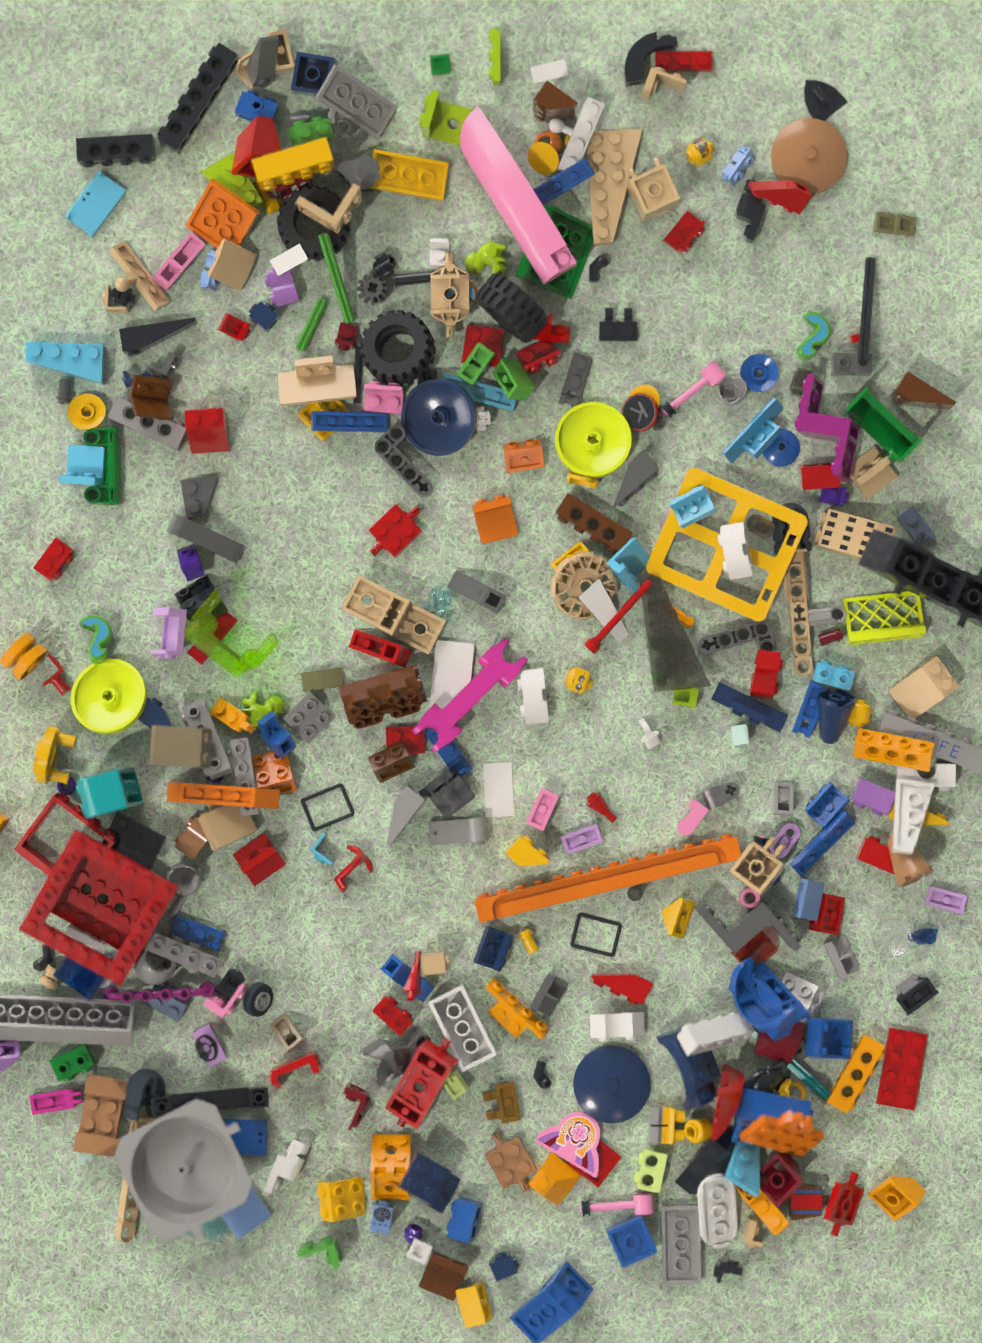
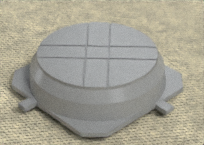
(184, 1170)

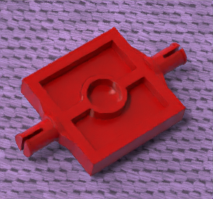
(395, 531)
(843, 1203)

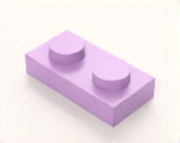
(581, 839)
(946, 899)

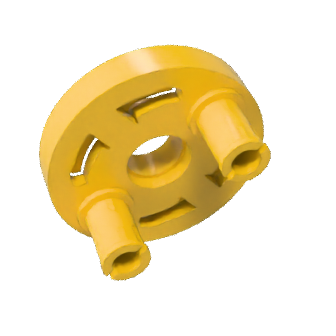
(47, 753)

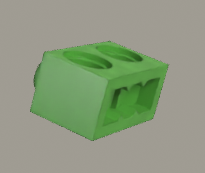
(476, 363)

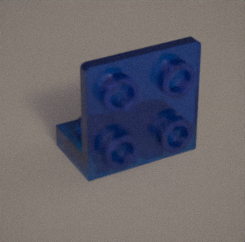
(78, 977)

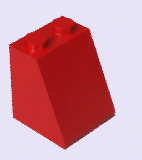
(254, 142)
(207, 430)

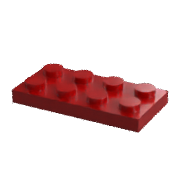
(901, 1068)

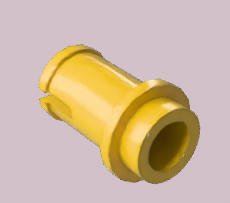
(528, 940)

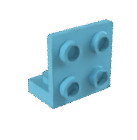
(84, 465)
(629, 563)

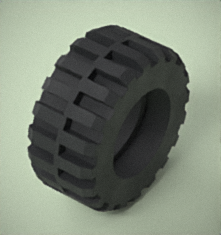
(288, 215)
(511, 307)
(384, 329)

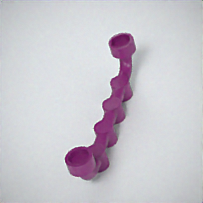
(112, 993)

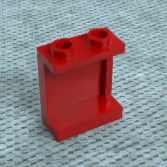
(310, 1058)

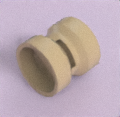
(48, 979)

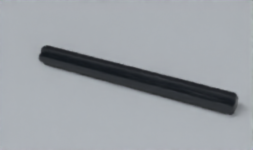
(866, 312)

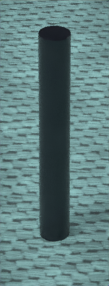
(358, 375)

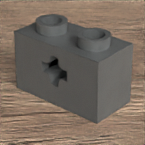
(847, 365)

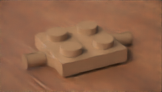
(510, 1162)

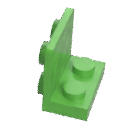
(327, 1243)

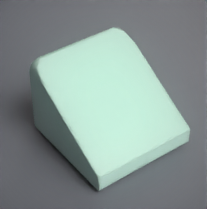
(740, 734)

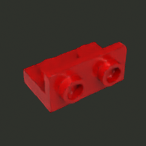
(684, 232)
(54, 560)
(829, 915)

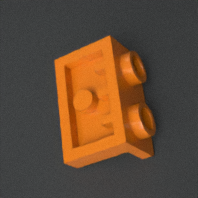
(523, 455)

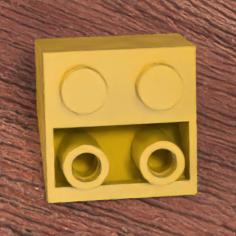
(525, 854)

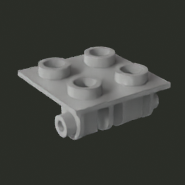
(309, 717)

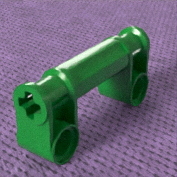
(111, 469)

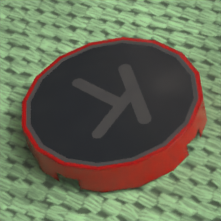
(640, 412)

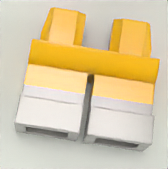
(666, 1132)

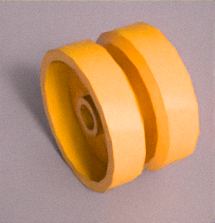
(24, 656)

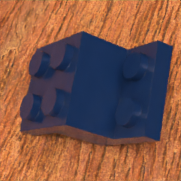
(429, 1182)

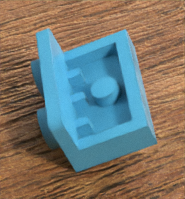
(692, 506)
(833, 676)

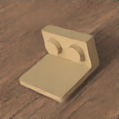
(659, 76)

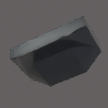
(914, 993)

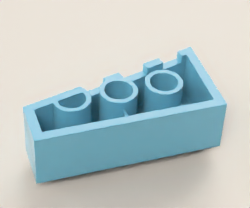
(72, 359)

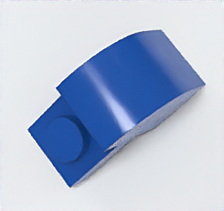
(275, 736)

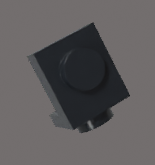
(230, 983)
(731, 1267)

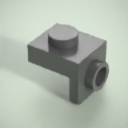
(170, 364)

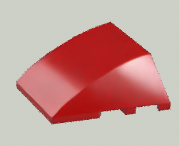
(727, 1099)

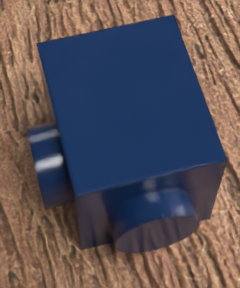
(264, 315)
(503, 1265)

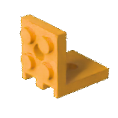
(389, 1168)

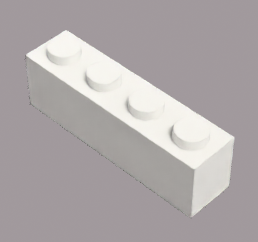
(714, 1033)

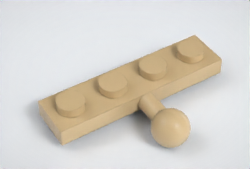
(138, 276)

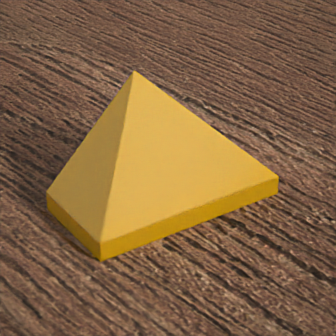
(677, 917)

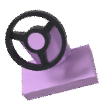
(208, 1046)

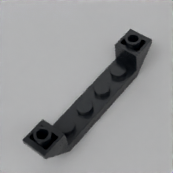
(223, 1099)

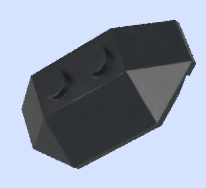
(711, 1159)

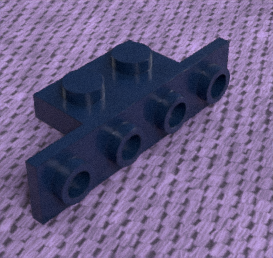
(749, 707)

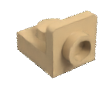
(750, 1231)

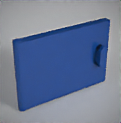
(249, 1136)

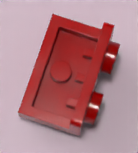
(392, 1015)

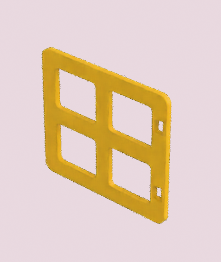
(707, 587)

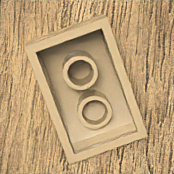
(923, 688)

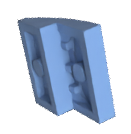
(246, 1216)

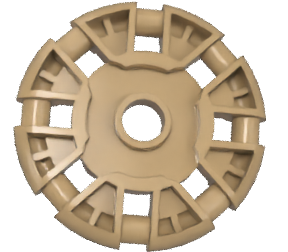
(576, 577)

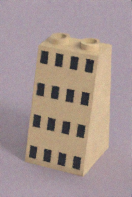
(847, 533)

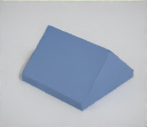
(808, 899)

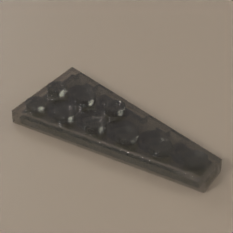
(669, 648)

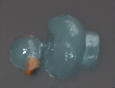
(437, 600)

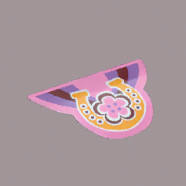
(574, 1141)

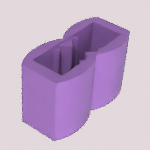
(282, 287)

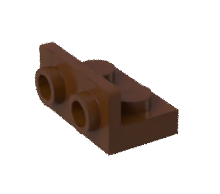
(391, 762)

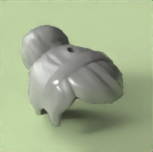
(179, 875)

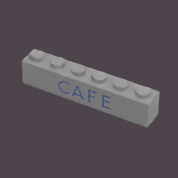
(946, 745)

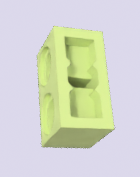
(655, 1170)

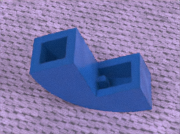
(400, 971)

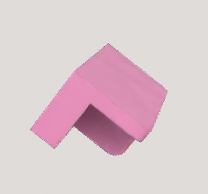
(542, 809)

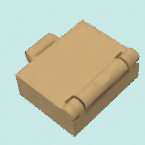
(225, 825)

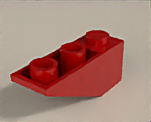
(785, 193)
(630, 985)

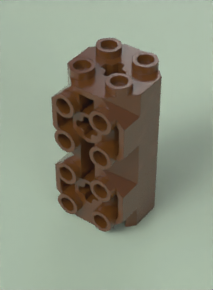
(389, 693)

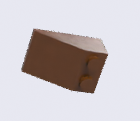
(917, 393)

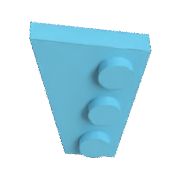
(745, 1167)

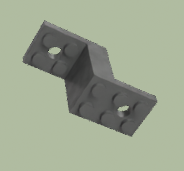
(748, 926)

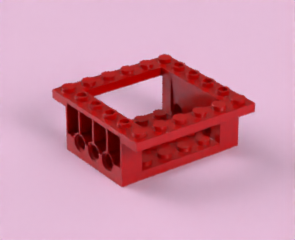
(106, 872)

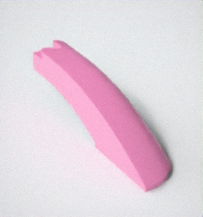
(514, 198)

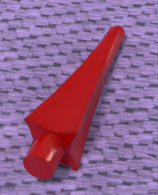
(413, 983)

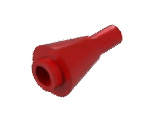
(596, 802)

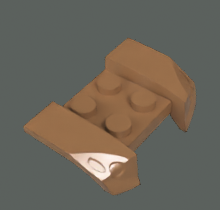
(101, 1116)

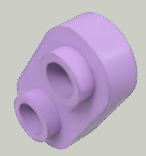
(782, 838)

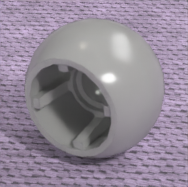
(154, 976)

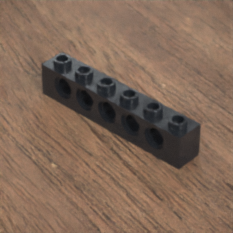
(176, 141)

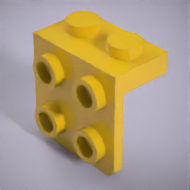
(341, 1199)

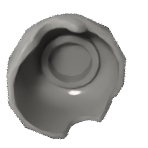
(732, 390)

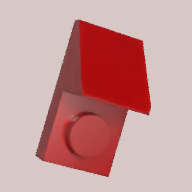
(554, 333)

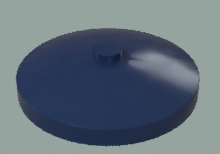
(438, 417)
(611, 1084)

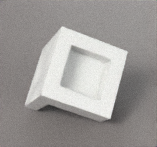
(419, 1251)

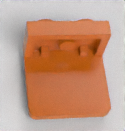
(495, 519)

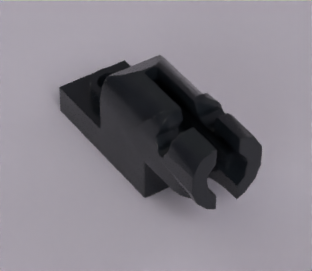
(751, 211)

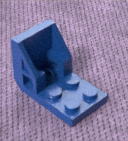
(553, 1304)

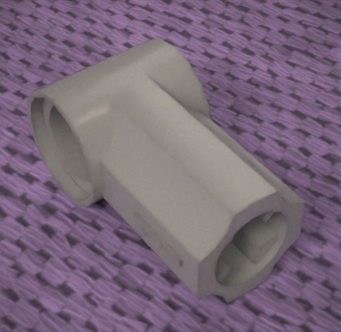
(824, 616)

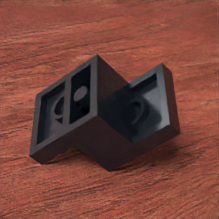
(136, 840)

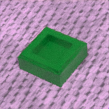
(440, 64)

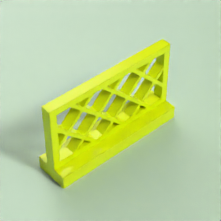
(884, 634)

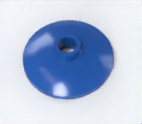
(766, 366)
(788, 455)

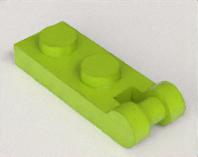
(494, 55)

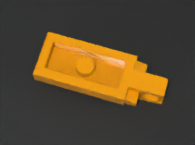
(231, 716)

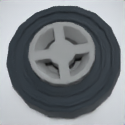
(257, 999)

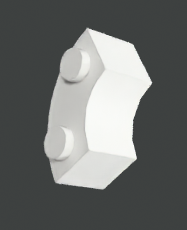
(736, 551)
(534, 696)
(617, 1025)

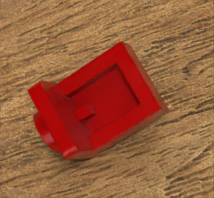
(234, 327)

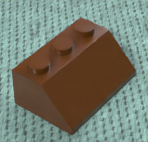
(553, 103)

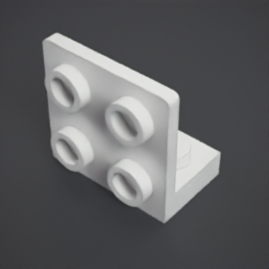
(806, 992)

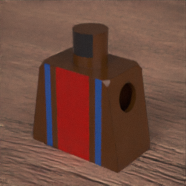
(807, 1202)

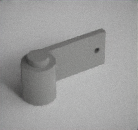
(459, 831)

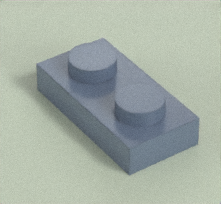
(914, 524)

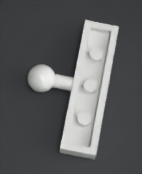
(580, 134)

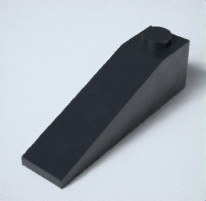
(143, 337)

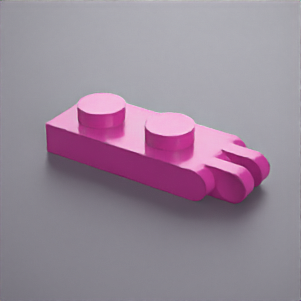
(54, 1101)

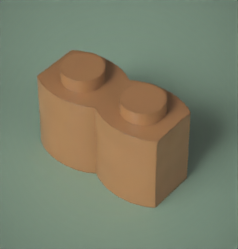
(192, 840)

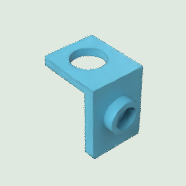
(319, 856)

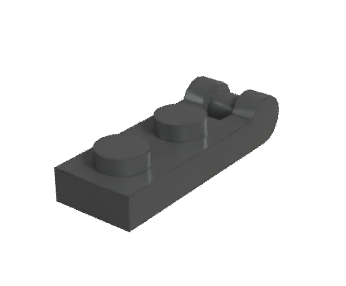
(575, 379)

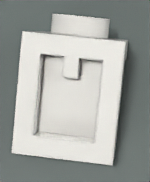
(438, 248)

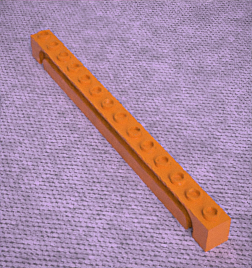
(607, 879)

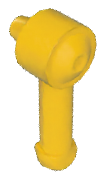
(270, 204)

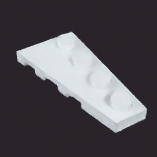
(909, 812)

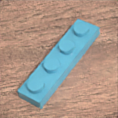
(485, 393)

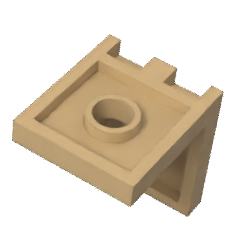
(341, 216)

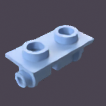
(734, 173)
(206, 281)

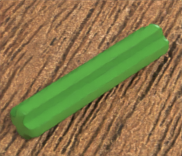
(311, 324)

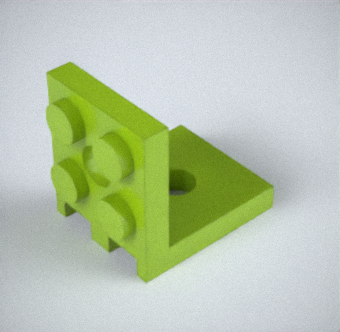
(436, 118)

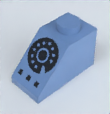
(381, 1217)

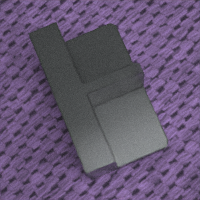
(549, 994)

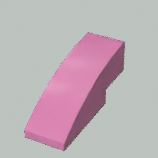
(178, 261)

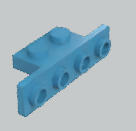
(757, 434)

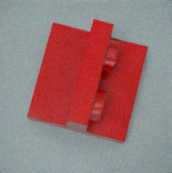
(259, 859)

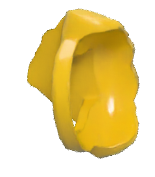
(577, 479)
(784, 1088)

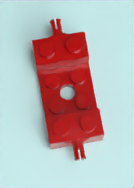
(431, 1068)

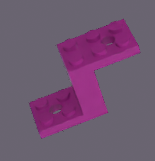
(826, 427)

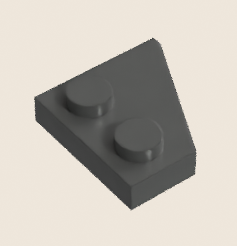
(197, 495)

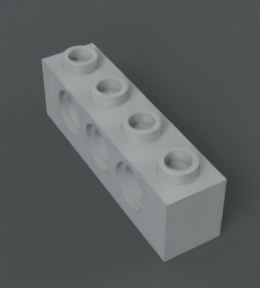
(173, 439)

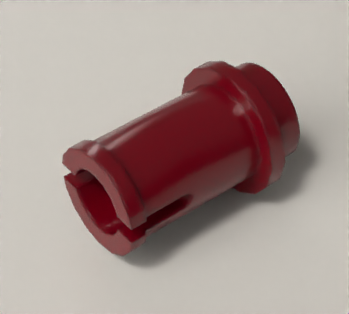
(831, 636)

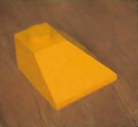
(554, 1179)
(897, 1196)

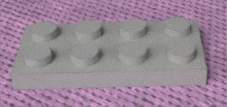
(680, 1244)

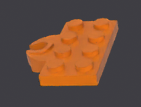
(787, 1134)

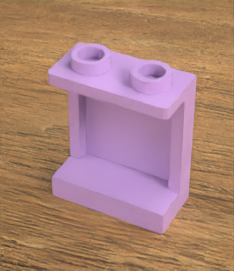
(172, 632)

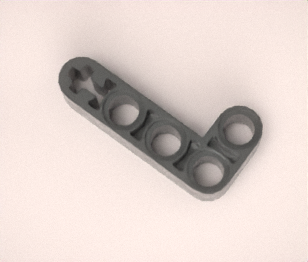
(405, 465)
(205, 538)
(753, 635)

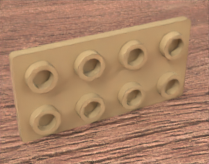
(316, 381)

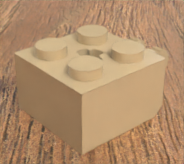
(757, 856)

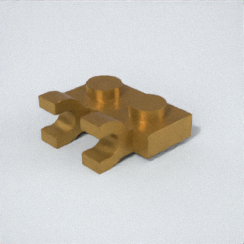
(507, 1103)

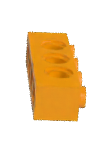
(893, 749)
(867, 1069)

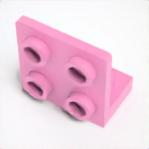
(383, 398)
(216, 1003)

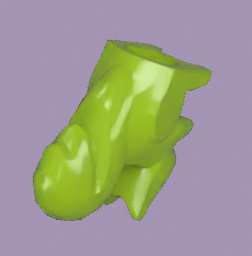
(489, 255)
(257, 711)

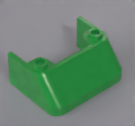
(882, 426)

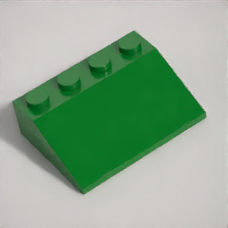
(579, 240)

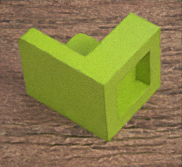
(685, 697)

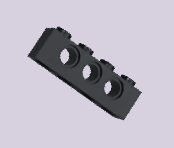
(86, 146)

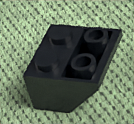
(196, 594)

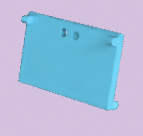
(96, 205)

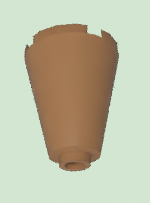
(908, 867)

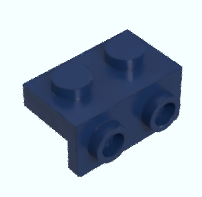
(493, 948)

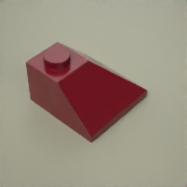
(780, 1049)
(780, 1178)

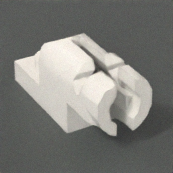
(287, 1165)

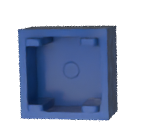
(829, 1038)
(631, 1240)

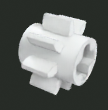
(483, 418)

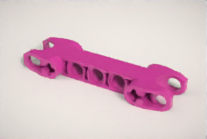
(445, 720)

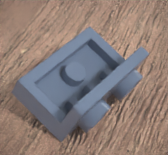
(173, 1007)

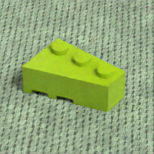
(237, 184)

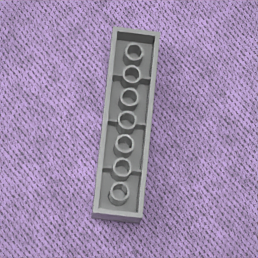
(67, 1020)

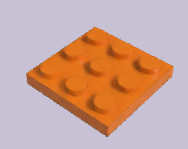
(221, 216)

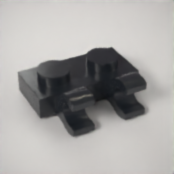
(618, 331)

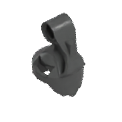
(360, 171)
(394, 1056)

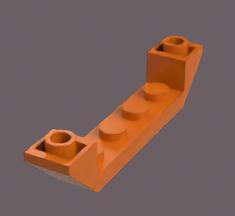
(223, 795)

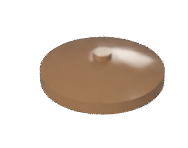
(809, 154)

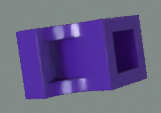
(190, 562)

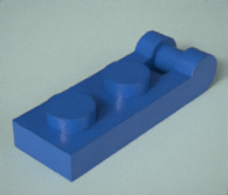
(808, 710)
(197, 932)

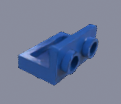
(826, 805)

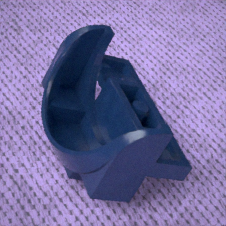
(696, 1071)

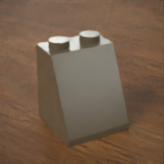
(181, 746)

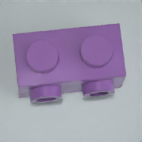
(872, 796)

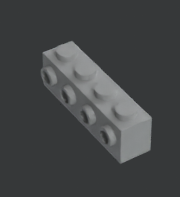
(198, 716)

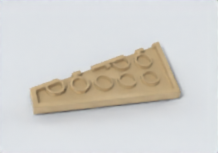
(610, 158)

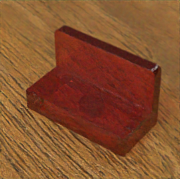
(758, 948)

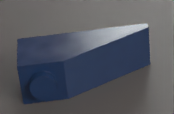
(154, 714)

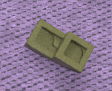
(894, 224)
(322, 679)

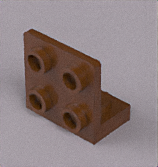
(150, 397)
(443, 1275)

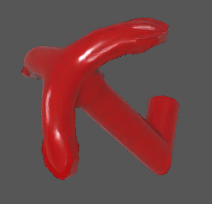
(358, 860)

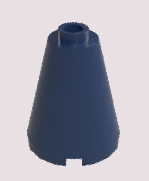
(833, 713)

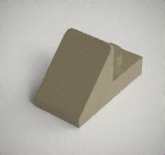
(287, 1032)

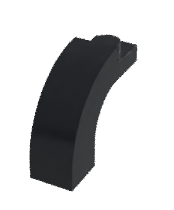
(640, 51)

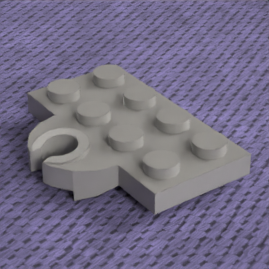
(354, 105)

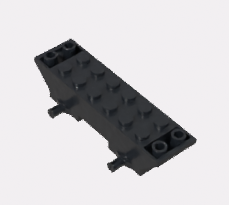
(925, 575)

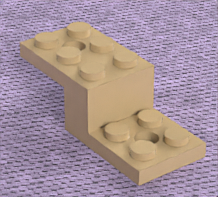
(393, 615)

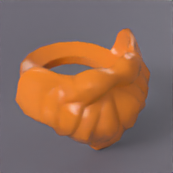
(555, 140)

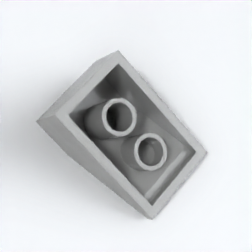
(404, 809)

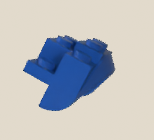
(771, 1005)

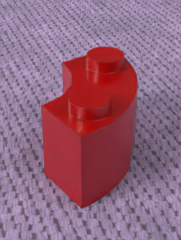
(765, 674)

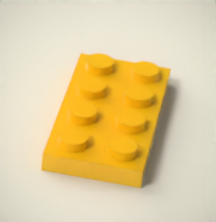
(410, 175)

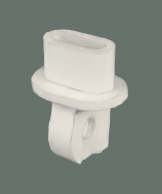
(650, 738)

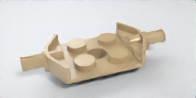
(445, 310)

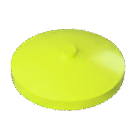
(593, 439)
(108, 696)

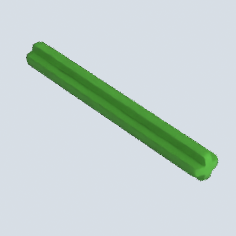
(336, 278)

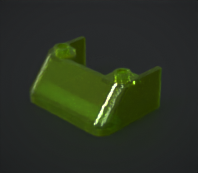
(200, 632)

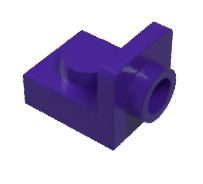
(834, 496)

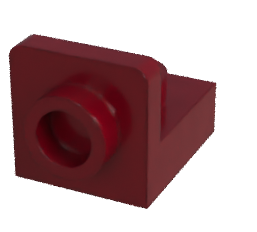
(346, 336)

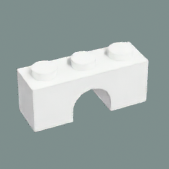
(943, 775)

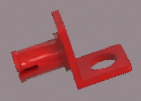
(56, 679)

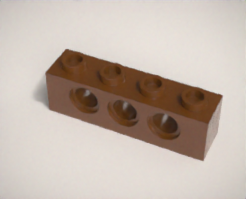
(571, 503)

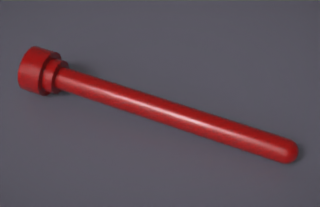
(595, 642)

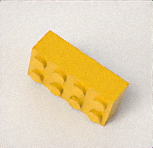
(293, 163)

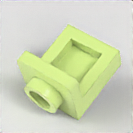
(455, 1085)

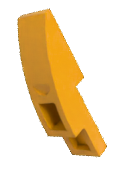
(766, 1211)

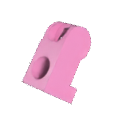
(693, 818)

